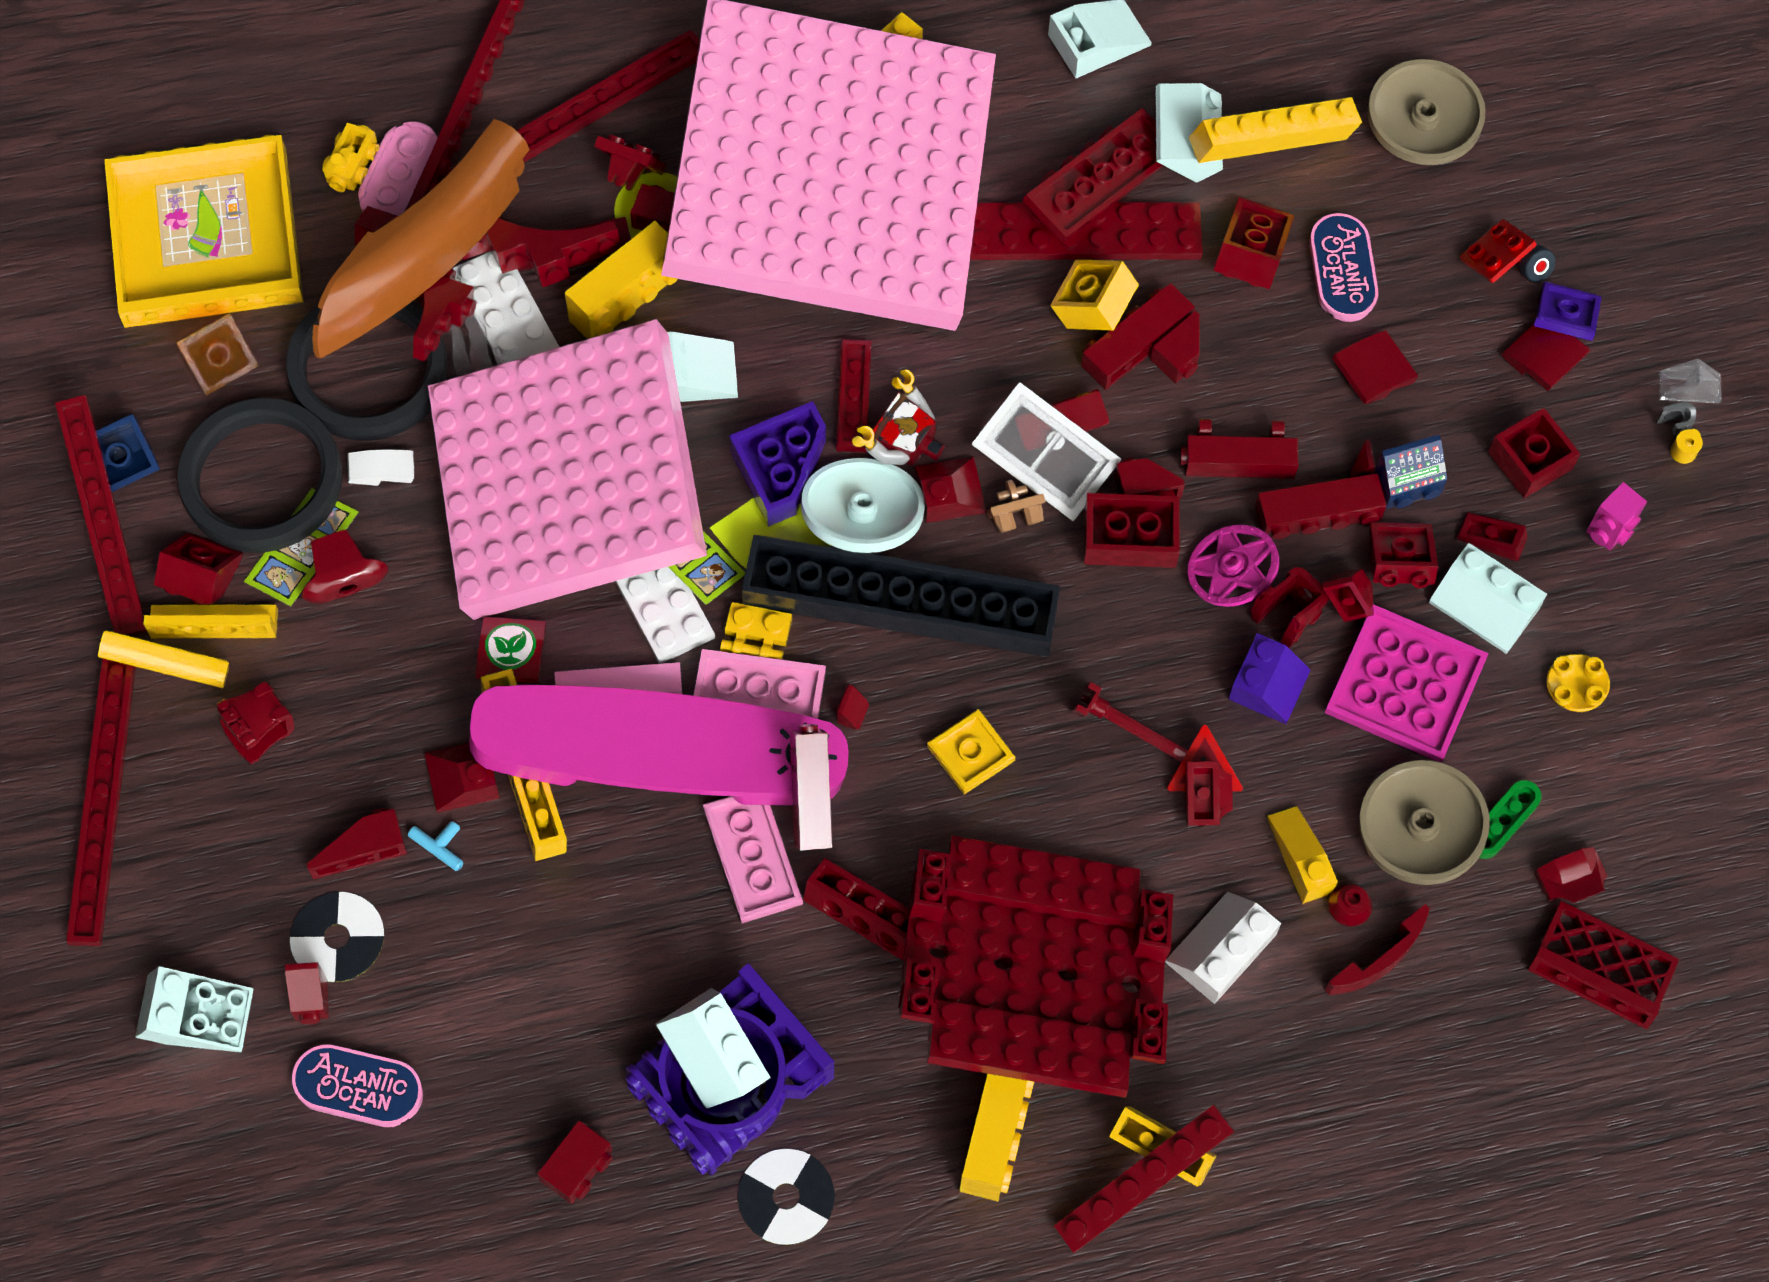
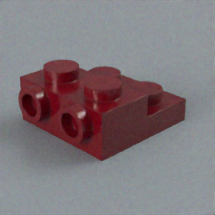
(1403, 554)

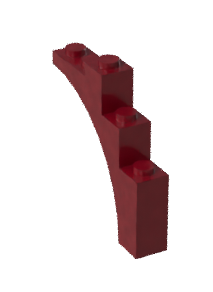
(546, 250)
(442, 304)

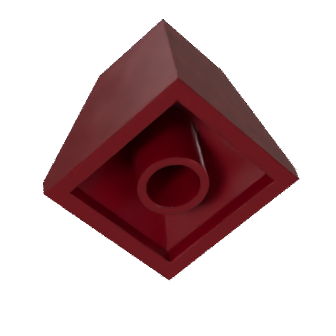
(950, 489)
(459, 778)

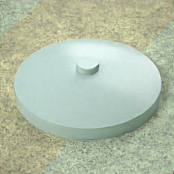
(862, 505)

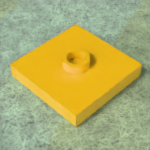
(971, 751)

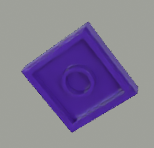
(1568, 311)

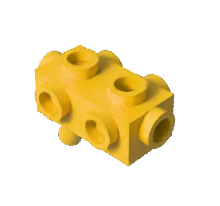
(345, 166)

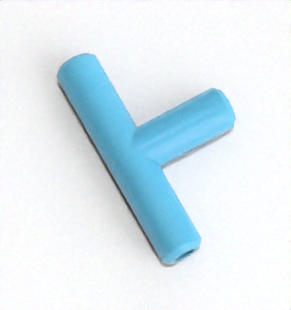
(437, 846)

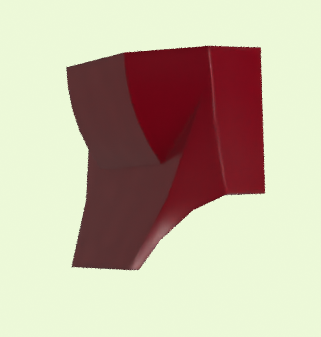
(1207, 793)
(1572, 876)

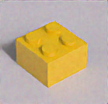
(1094, 294)

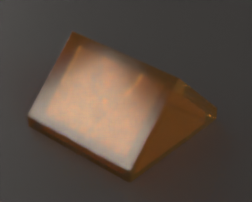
(216, 354)

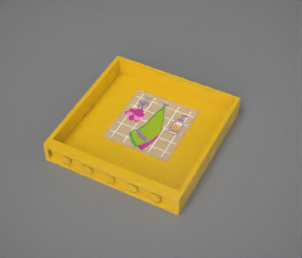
(203, 231)

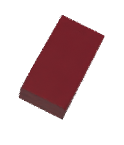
(1494, 535)

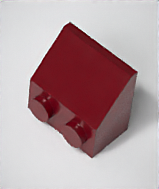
(196, 569)

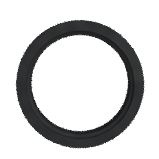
(239, 416)
(369, 426)

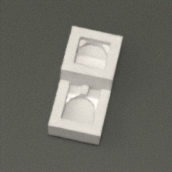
(375, 466)

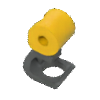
(1688, 440)

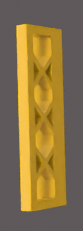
(212, 621)

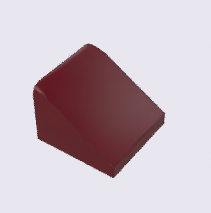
(852, 708)

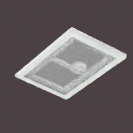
(1046, 451)

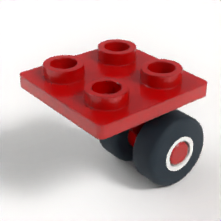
(1503, 248)

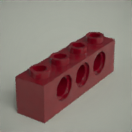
(858, 906)

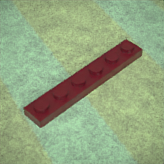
(1144, 1178)

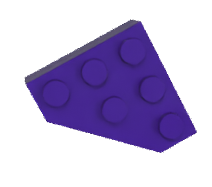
(780, 459)

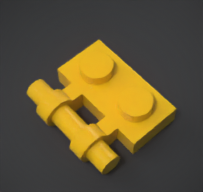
(758, 625)

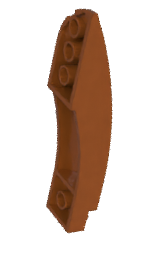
(422, 243)

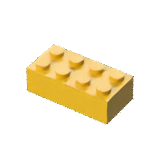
(619, 284)
(995, 1137)

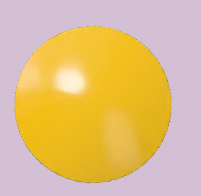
(1578, 682)

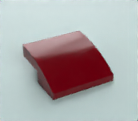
(1545, 355)
(1375, 367)

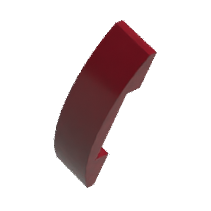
(1353, 978)

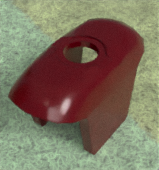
(340, 569)

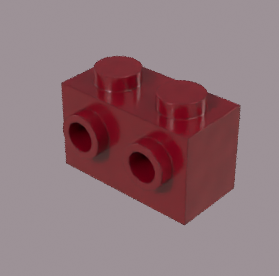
(576, 1163)

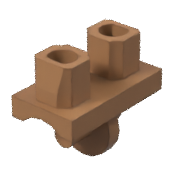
(1030, 506)

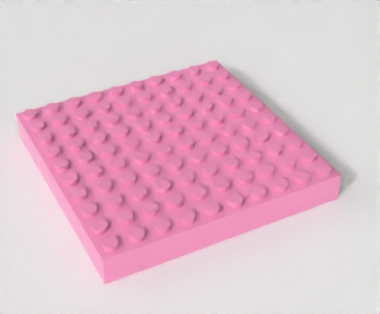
(830, 165)

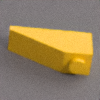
(1303, 855)

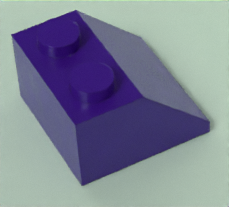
(1270, 679)

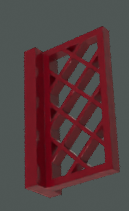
(1600, 988)

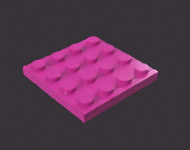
(1406, 683)

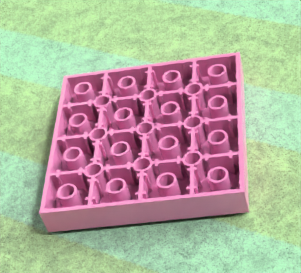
(565, 470)

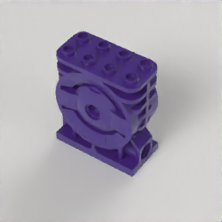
(659, 1078)

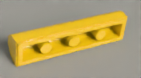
(163, 659)

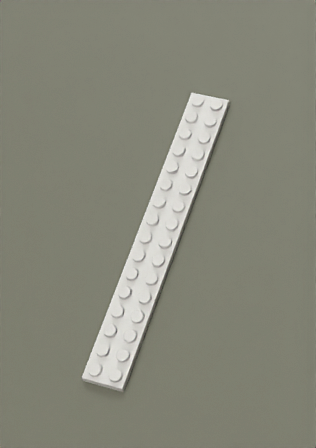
(515, 325)

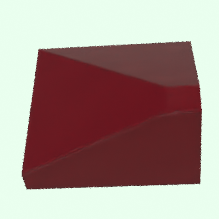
(1365, 461)

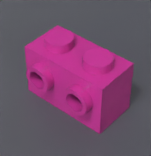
(1617, 517)

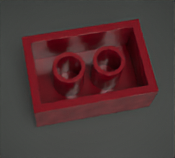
(1131, 530)

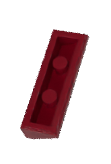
(1084, 410)

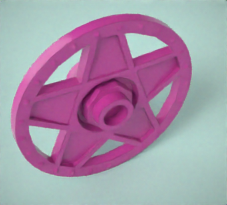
(1233, 565)

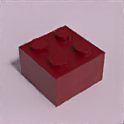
(1534, 452)

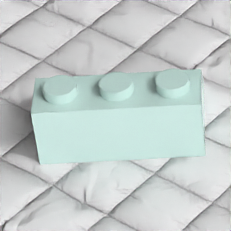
(1178, 113)
(1487, 598)
(712, 1049)

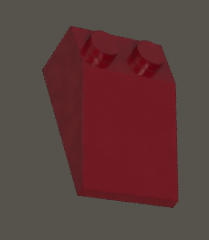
(1254, 243)

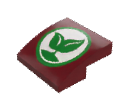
(513, 646)

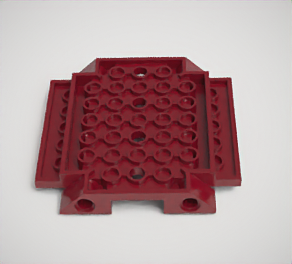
(1041, 919)

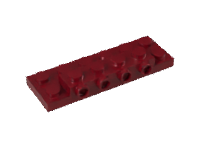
(1096, 177)

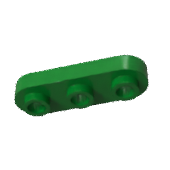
(1512, 810)

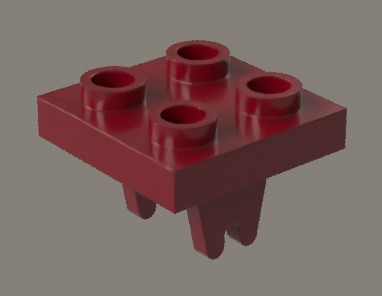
(628, 163)

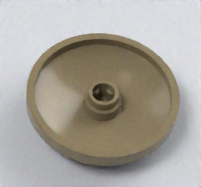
(1426, 112)
(1424, 822)

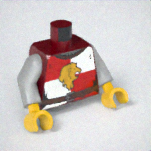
(903, 429)

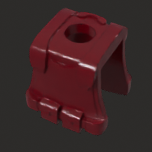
(1293, 586)
(255, 721)

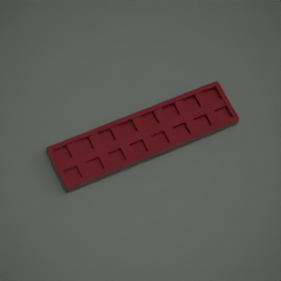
(1118, 233)

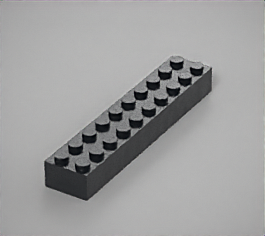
(900, 595)

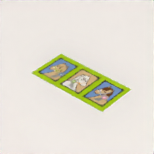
(289, 570)
(709, 574)

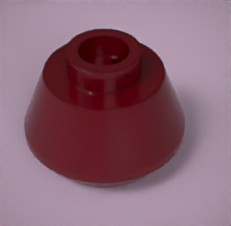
(1350, 905)

